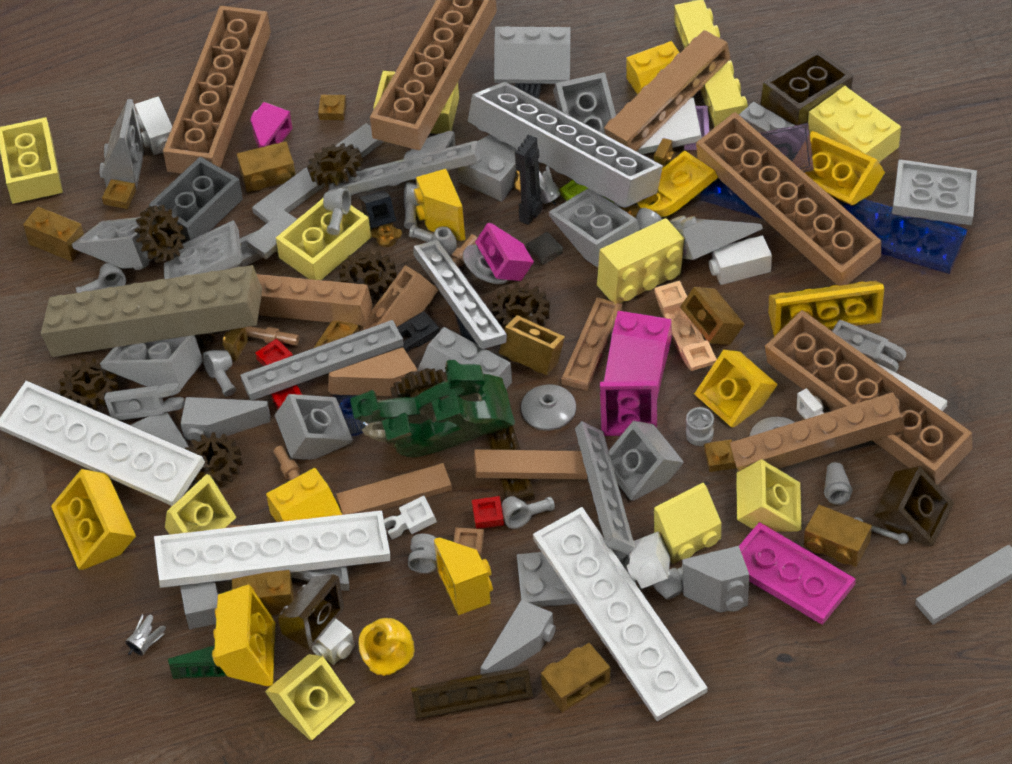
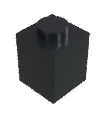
(378, 208)

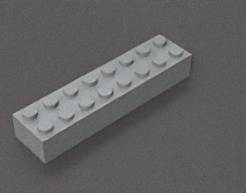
(566, 144)

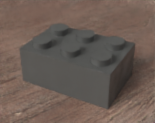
(200, 197)

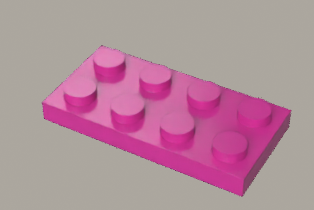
(794, 573)

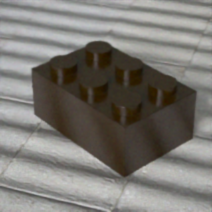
(803, 87)

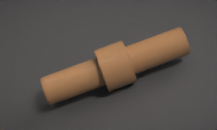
(457, 255)
(271, 334)
(288, 466)

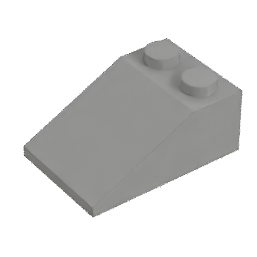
(586, 100)
(125, 148)
(494, 171)
(593, 223)
(705, 235)
(114, 243)
(156, 361)

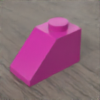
(270, 124)
(504, 253)

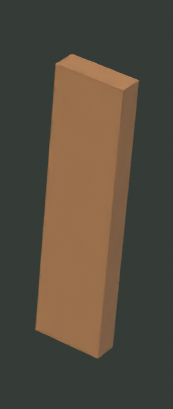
(591, 344)
(529, 464)
(395, 491)

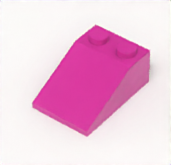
(638, 348)
(627, 403)

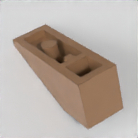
(402, 300)
(371, 374)

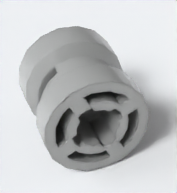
(699, 426)
(423, 554)

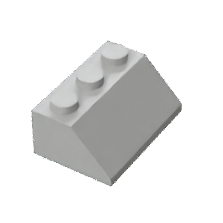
(532, 54)
(451, 346)

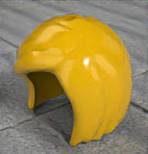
(388, 649)

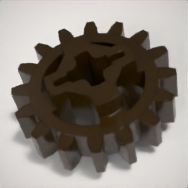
(335, 164)
(159, 233)
(368, 270)
(521, 302)
(417, 382)
(88, 384)
(220, 458)

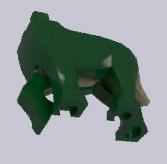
(441, 416)

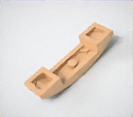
(686, 337)

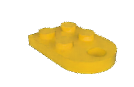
(678, 184)

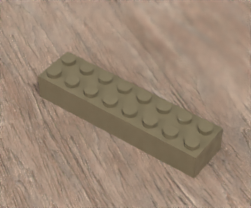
(152, 311)

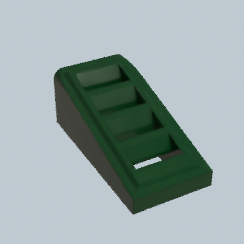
(195, 665)

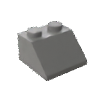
(312, 426)
(643, 460)
(717, 579)

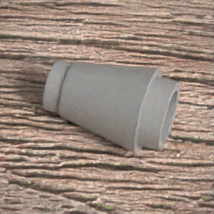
(837, 484)

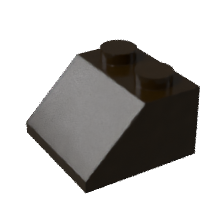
(914, 506)
(312, 610)

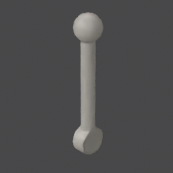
(902, 538)

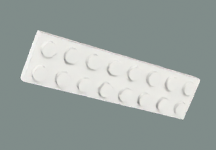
(101, 443)
(270, 548)
(620, 614)

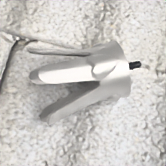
(548, 188)
(139, 640)

